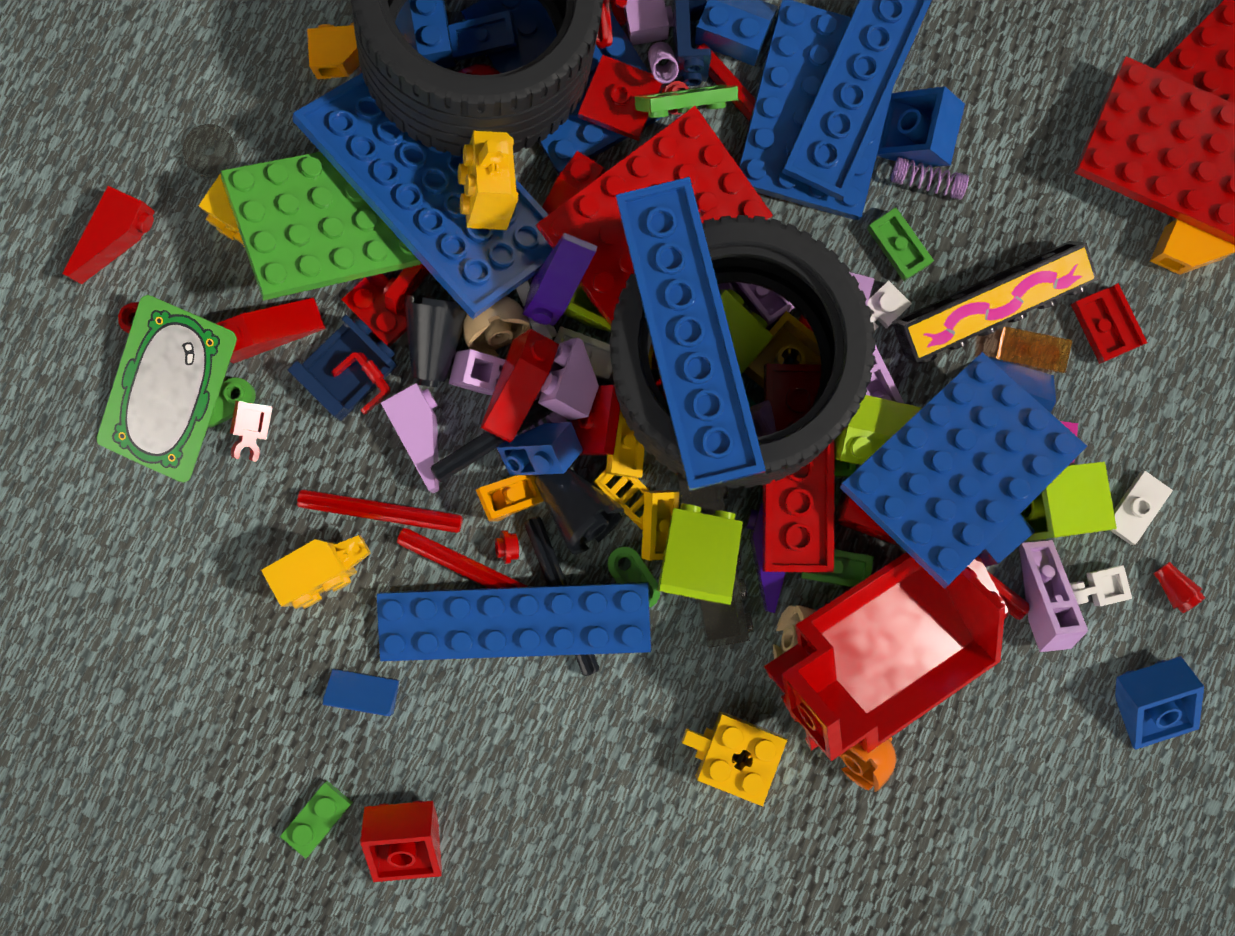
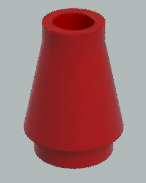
(1179, 588)

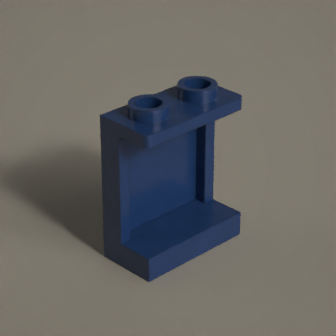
(692, 63)
(349, 388)

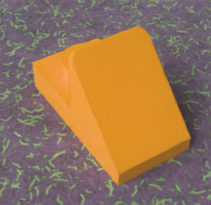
(509, 496)

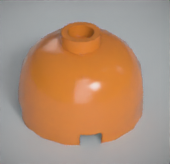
(870, 768)

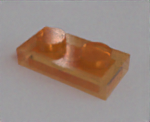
(1034, 350)

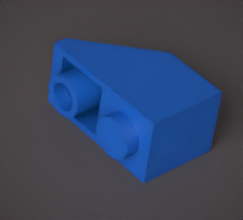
(542, 450)

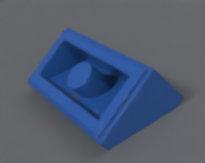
(361, 692)

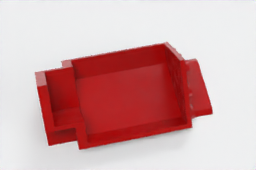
(888, 653)

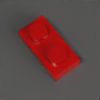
(403, 285)

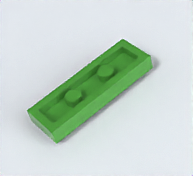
(683, 100)

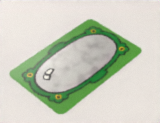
(166, 388)

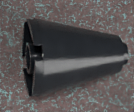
(433, 337)
(578, 509)

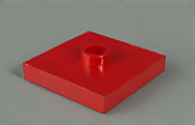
(612, 97)
(599, 430)

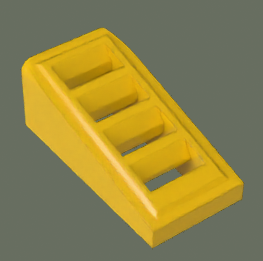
(604, 478)

